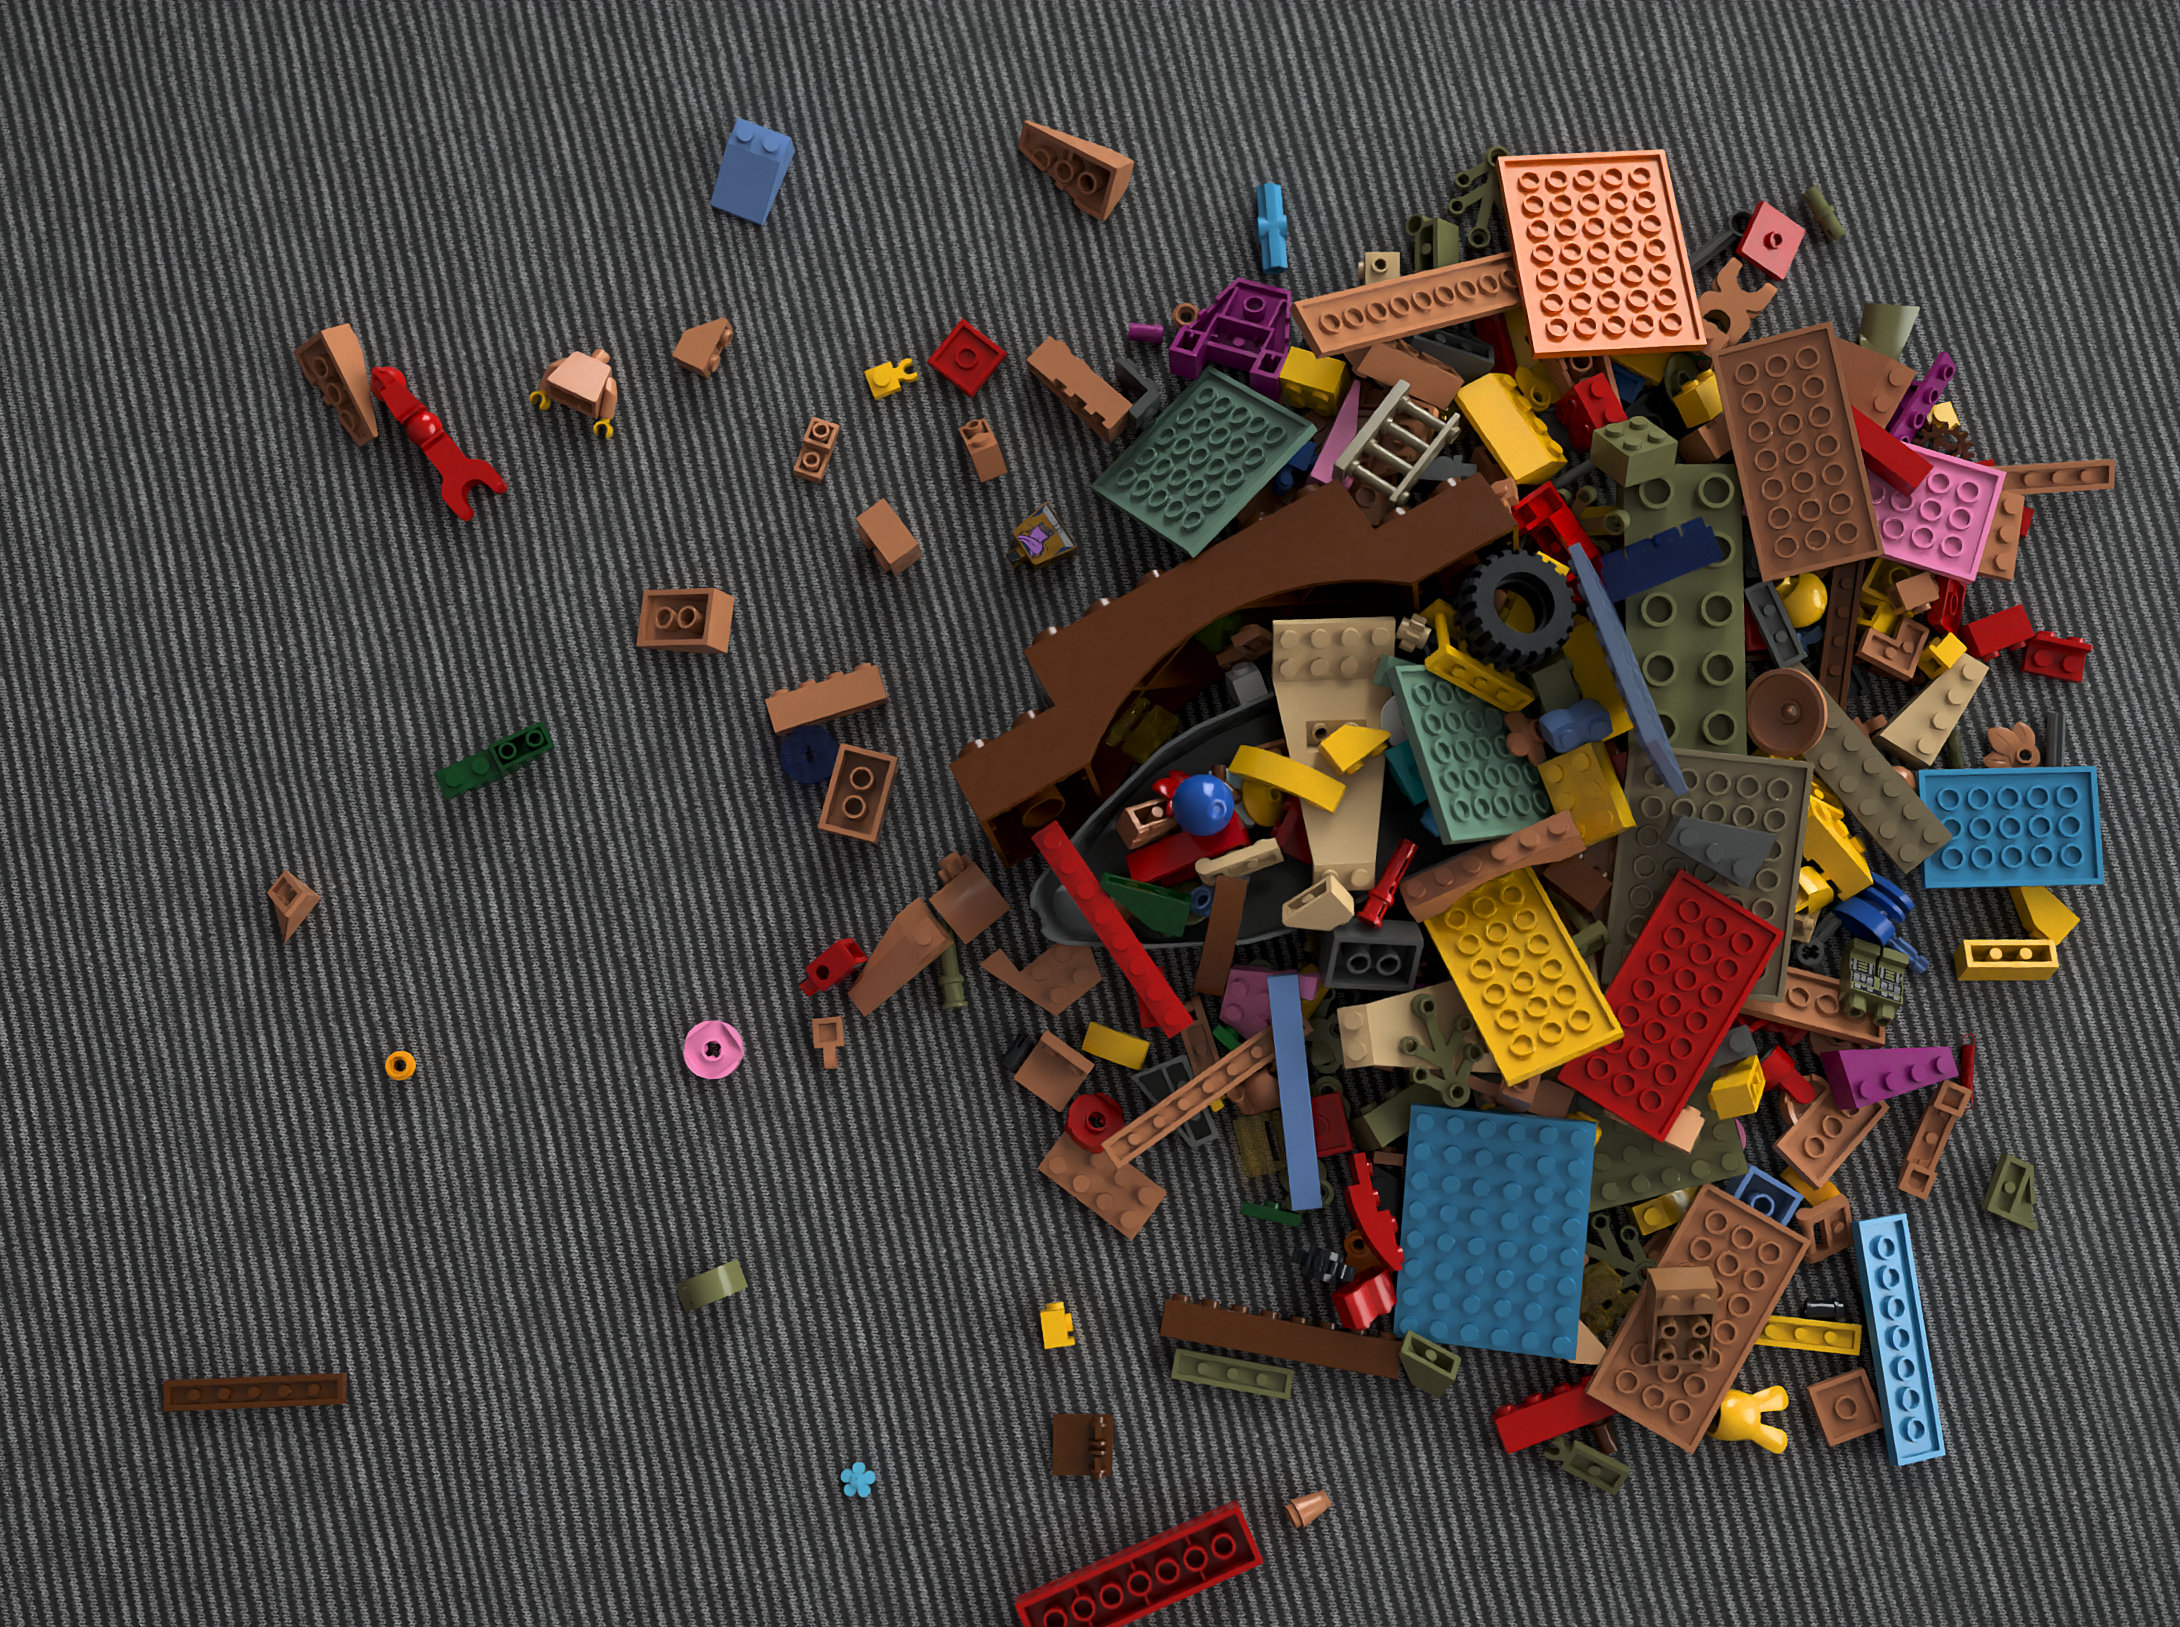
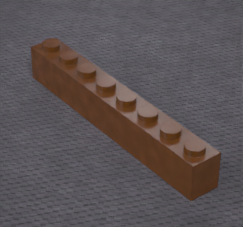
(1280, 1337)

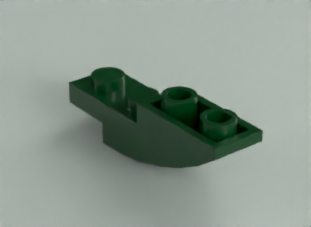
(495, 762)

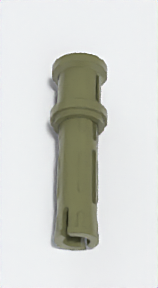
(951, 979)

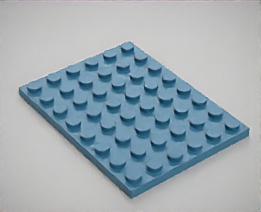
(1494, 1229)

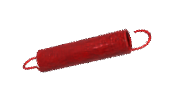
(1967, 1066)

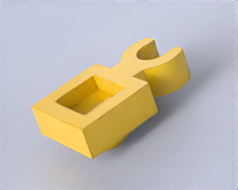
(885, 380)

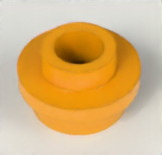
(391, 1065)

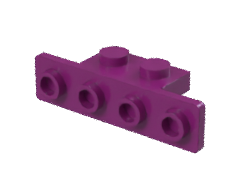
(1920, 399)

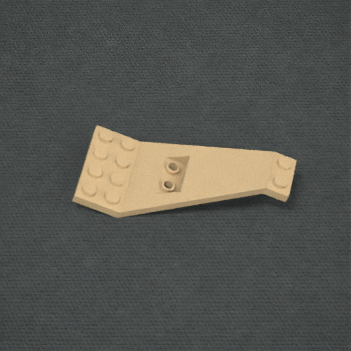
(1325, 682)
(1374, 1029)

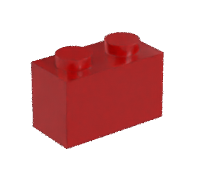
(1997, 632)

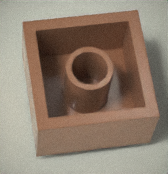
(889, 537)

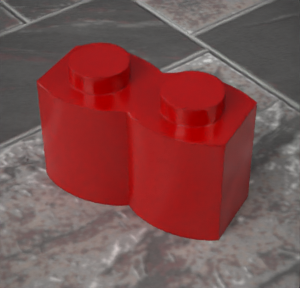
(1365, 1298)

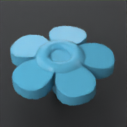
(857, 1480)

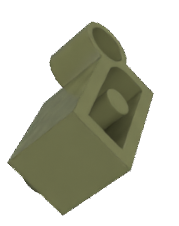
(1434, 242)

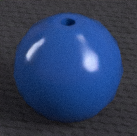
(1202, 805)

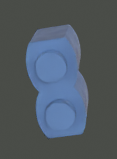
(1573, 726)

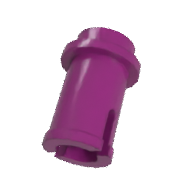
(1146, 333)

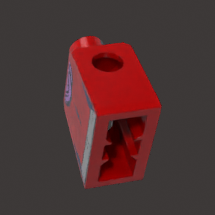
(842, 961)

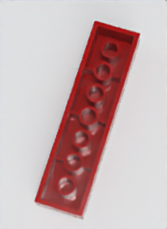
(1146, 1574)

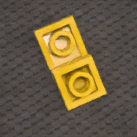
(1115, 1046)

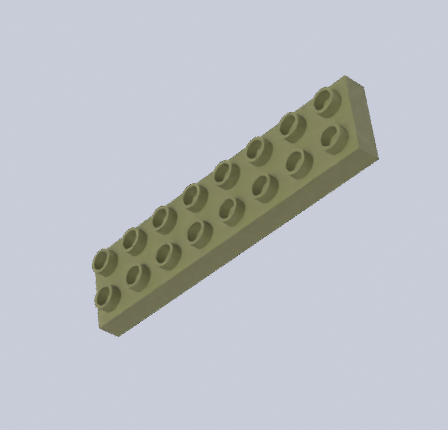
(1692, 626)

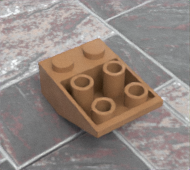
(1680, 1315)

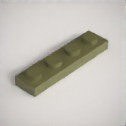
(1232, 1373)

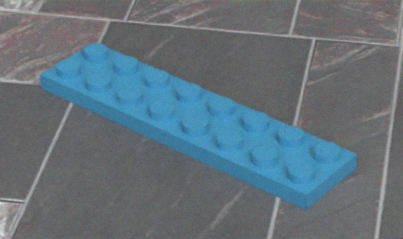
(1898, 1339)

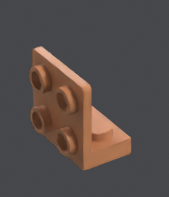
(1053, 1071)

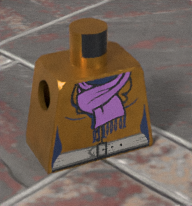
(1041, 540)

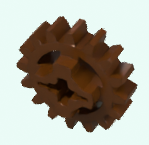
(1954, 448)

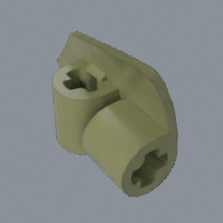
(1886, 328)

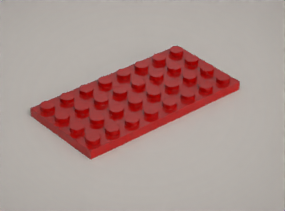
(1673, 1004)

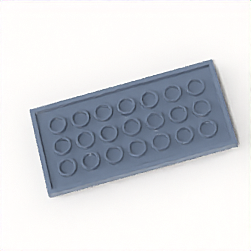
(1627, 672)

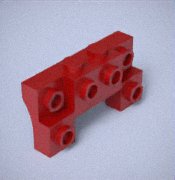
(1555, 530)

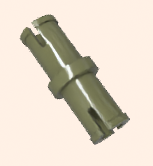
(1823, 214)

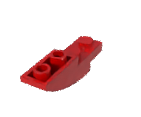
(1374, 1227)

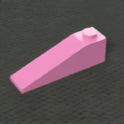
(1337, 440)

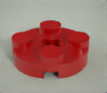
(1092, 1106)

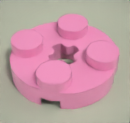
(697, 1046)

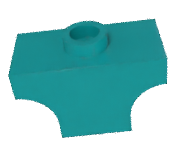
(1406, 772)

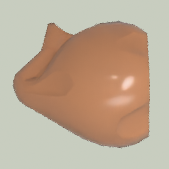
(1258, 1091)

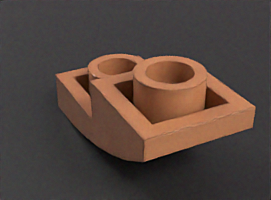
(816, 450)

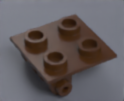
(1082, 1445)

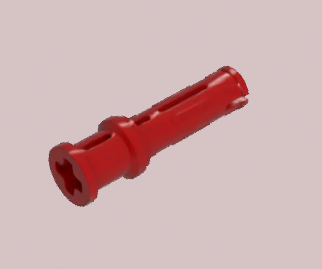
(1382, 895)

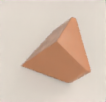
(291, 902)

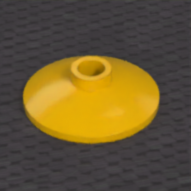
(1263, 803)

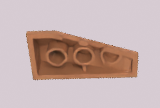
(1083, 169)
(905, 950)

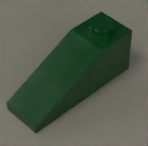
(1154, 905)

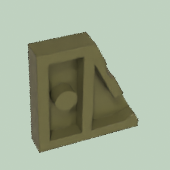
(2012, 1192)

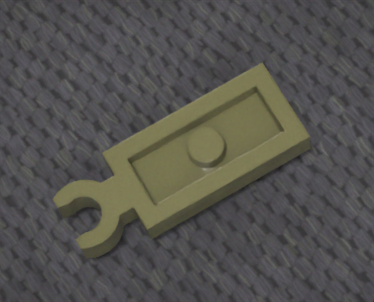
(1588, 1464)

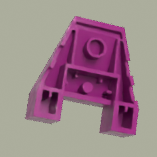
(1240, 330)

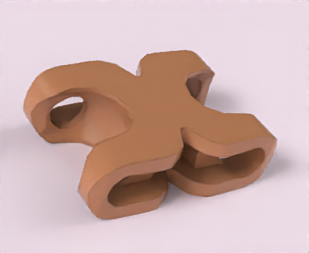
(1731, 304)

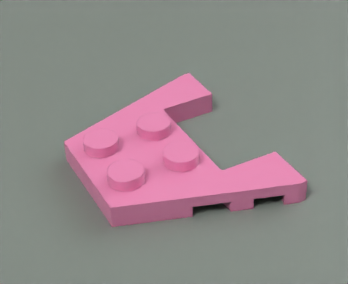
(1247, 997)

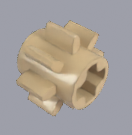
(1412, 633)

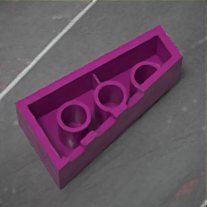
(1879, 1074)

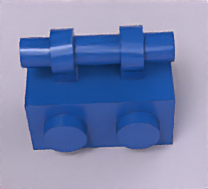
(1295, 468)

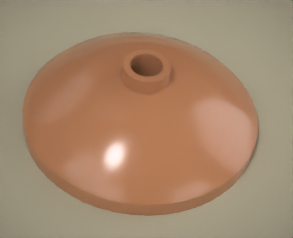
(1771, 717)

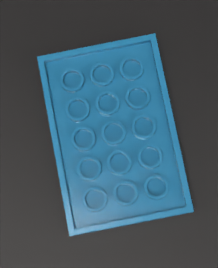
(2014, 827)

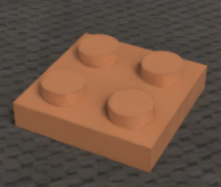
(1845, 1406)

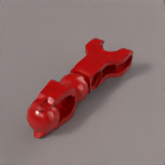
(427, 432)

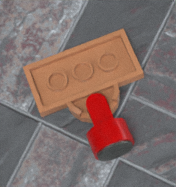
(1817, 1131)

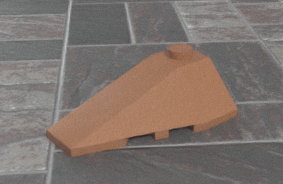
(338, 368)

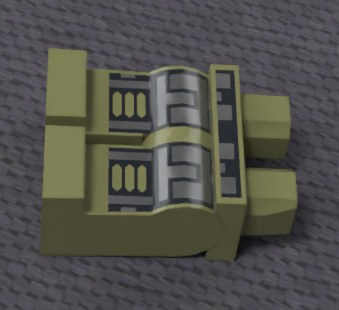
(1872, 981)

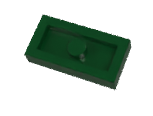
(1270, 1211)

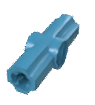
(1271, 228)

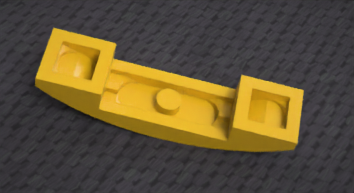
(1288, 776)

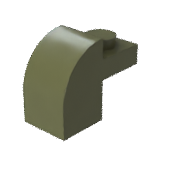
(711, 1285)

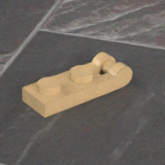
(1240, 862)

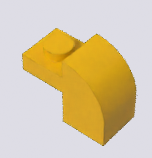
(1812, 891)

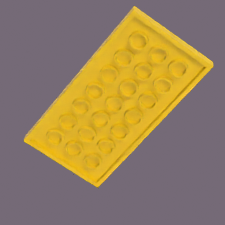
(1521, 976)

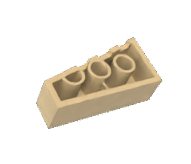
(1930, 715)

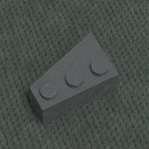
(1462, 351)
(1720, 847)

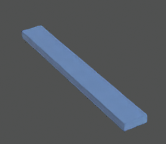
(1294, 1091)

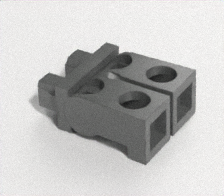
(1439, 471)

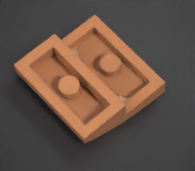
(970, 903)

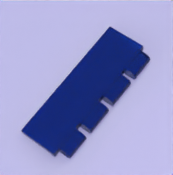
(1654, 566)

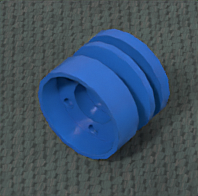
(1872, 909)

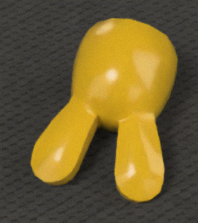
(1742, 1417)

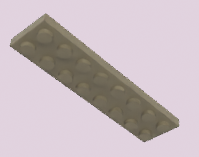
(1873, 790)

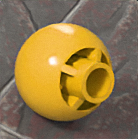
(1803, 598)

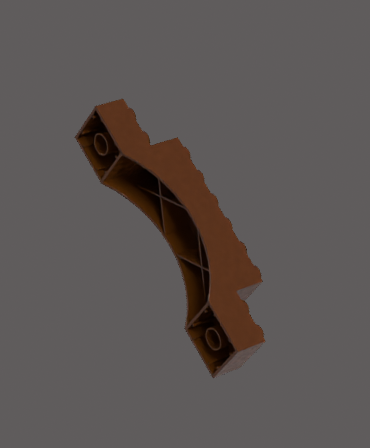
(1290, 565)

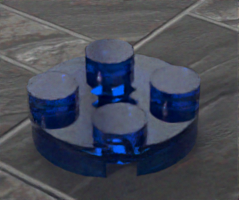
(798, 743)

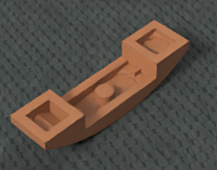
(1930, 1138)

